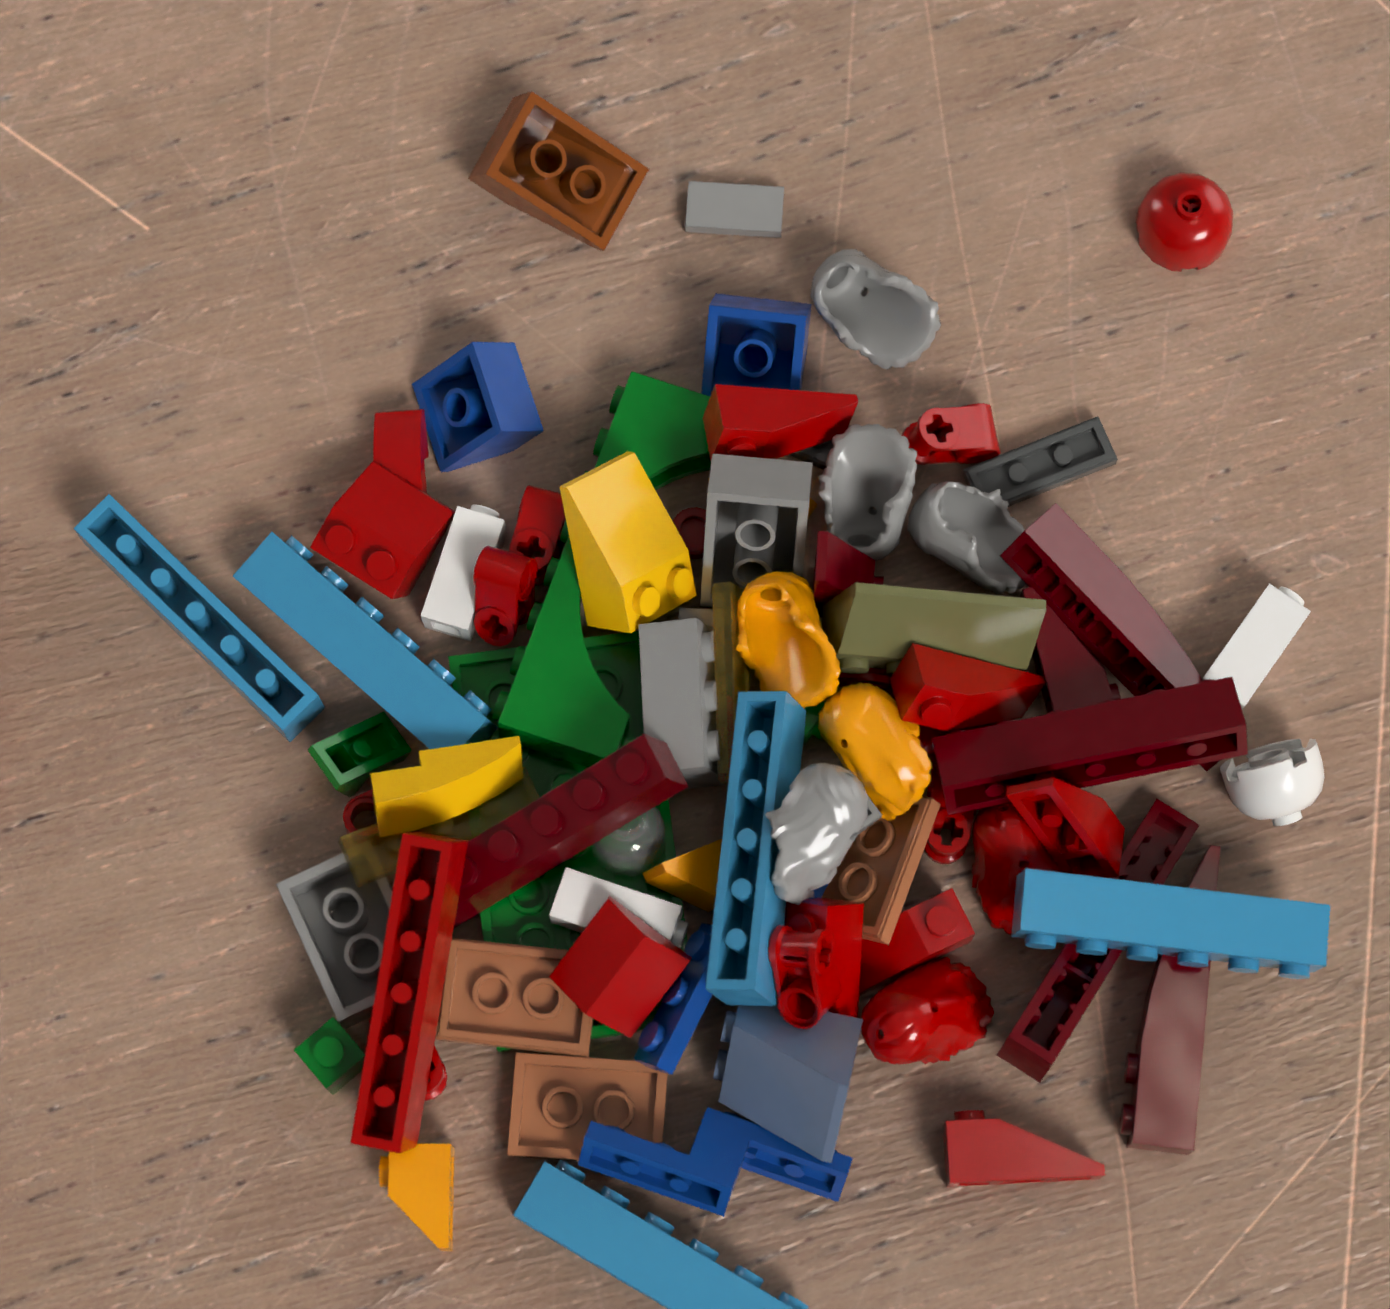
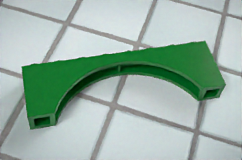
(556, 693)

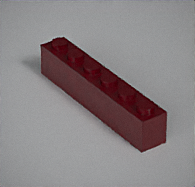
(1093, 743)
(566, 822)

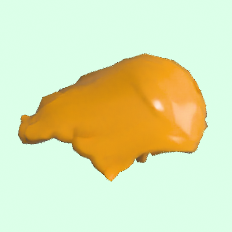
(785, 639)
(876, 746)

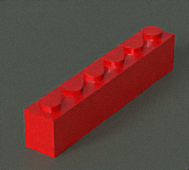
(409, 992)

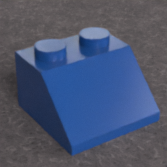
(755, 343)
(477, 405)

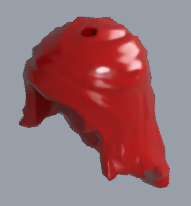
(1002, 851)
(927, 1014)

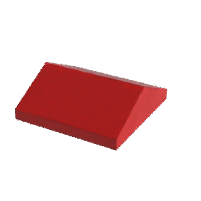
(619, 968)

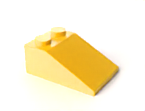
(624, 547)

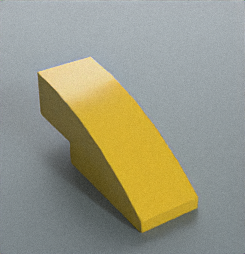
(444, 784)

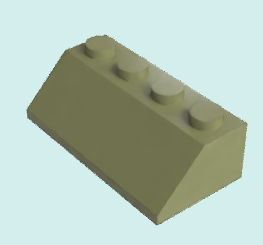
(880, 622)

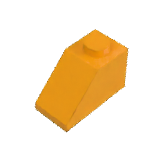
(690, 876)
(423, 1188)

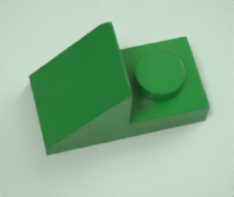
(358, 751)

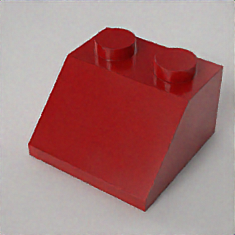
(383, 531)

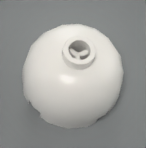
(1276, 781)

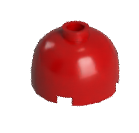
(1184, 222)

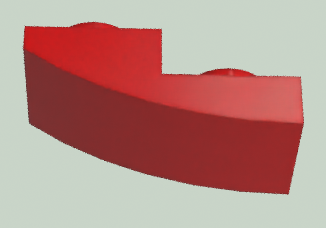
(402, 444)

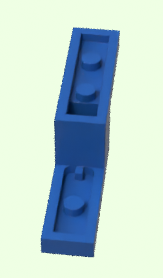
(681, 1006)
(714, 1163)

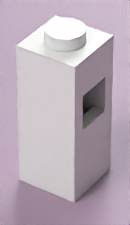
(452, 591)
(1260, 640)
(583, 895)

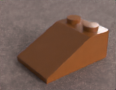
(558, 171)

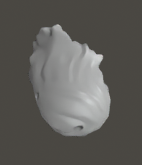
(886, 324)
(865, 471)
(967, 533)
(815, 829)

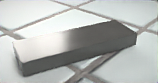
(1045, 463)

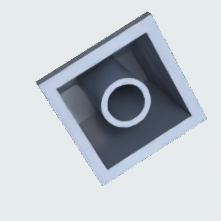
(788, 1075)

